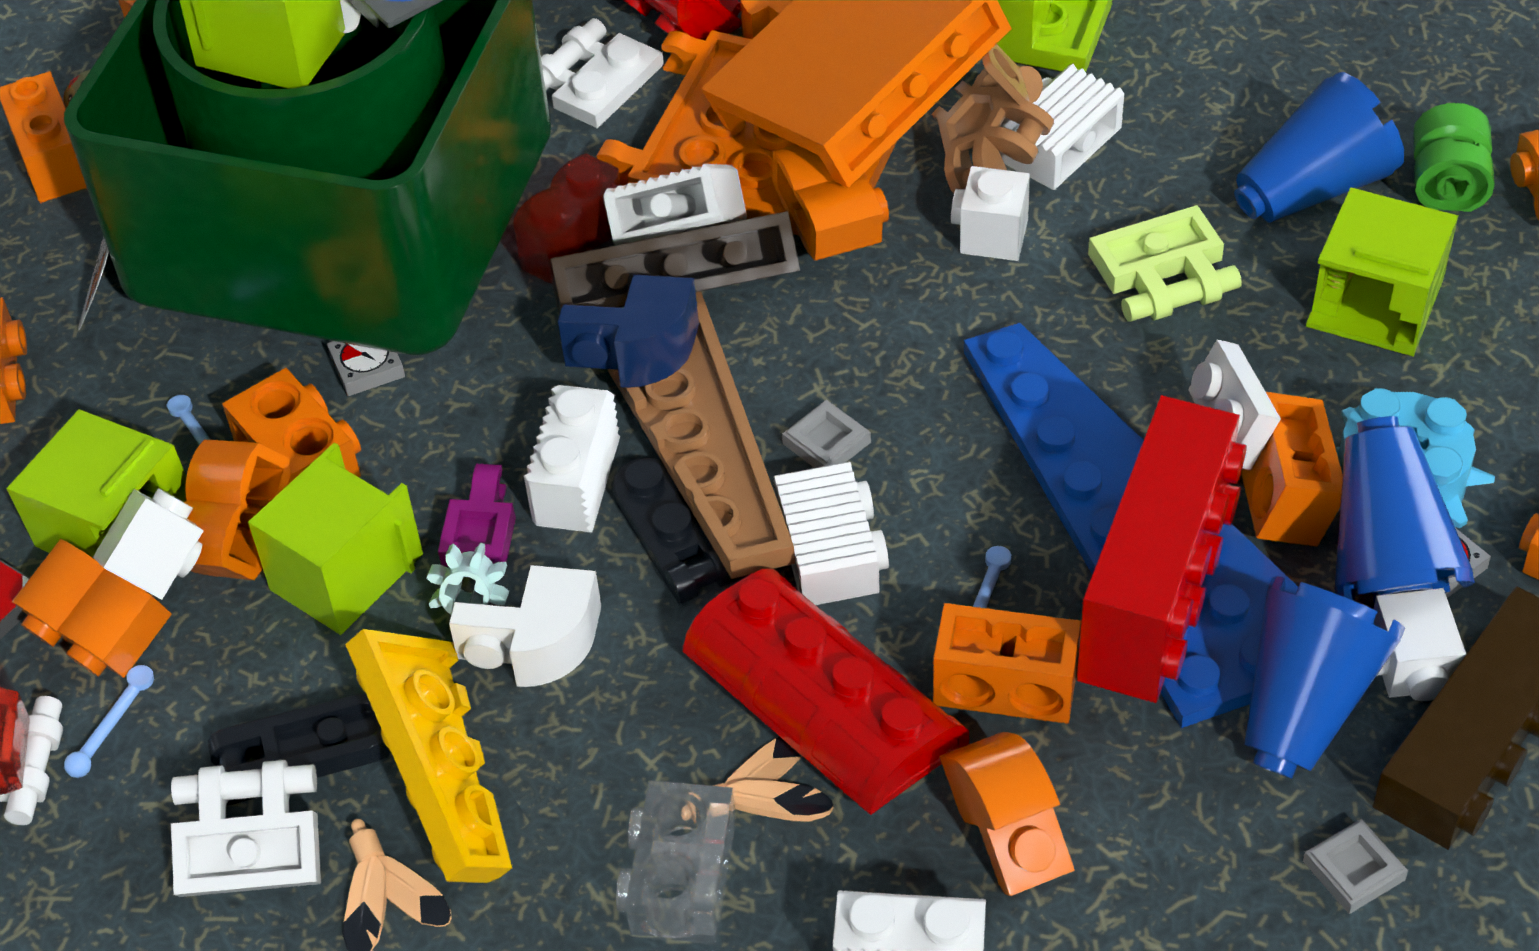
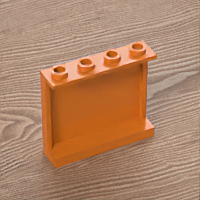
(853, 73)

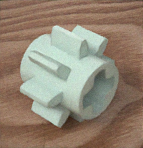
(472, 565)

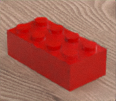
(1161, 550)

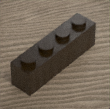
(710, 255)
(1470, 731)

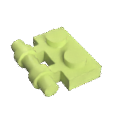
(1159, 249)

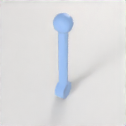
(181, 407)
(996, 559)
(79, 762)

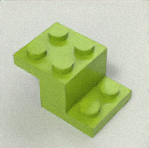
(1053, 31)

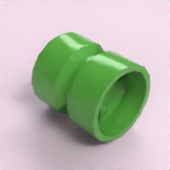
(1453, 158)

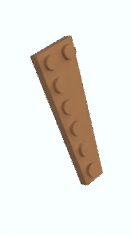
(713, 455)

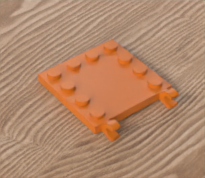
(695, 136)

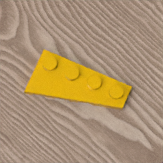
(425, 731)

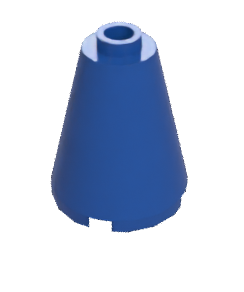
(1320, 152)
(1393, 517)
(1311, 672)

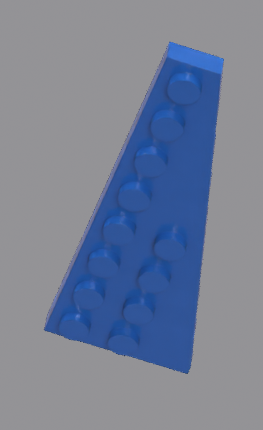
(1083, 465)

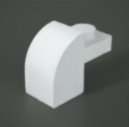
(542, 636)

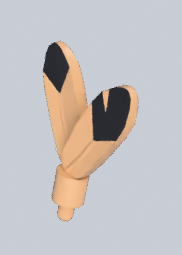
(761, 794)
(381, 879)

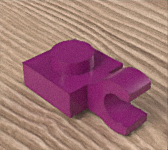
(480, 518)

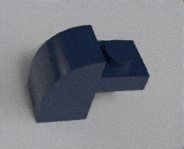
(643, 339)

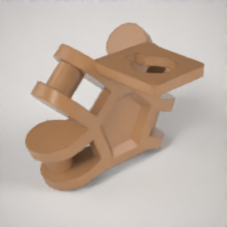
(976, 118)

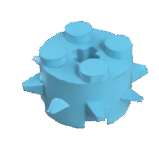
(1441, 433)

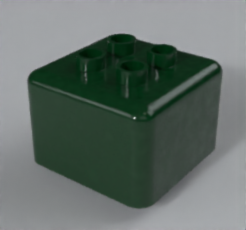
(323, 204)

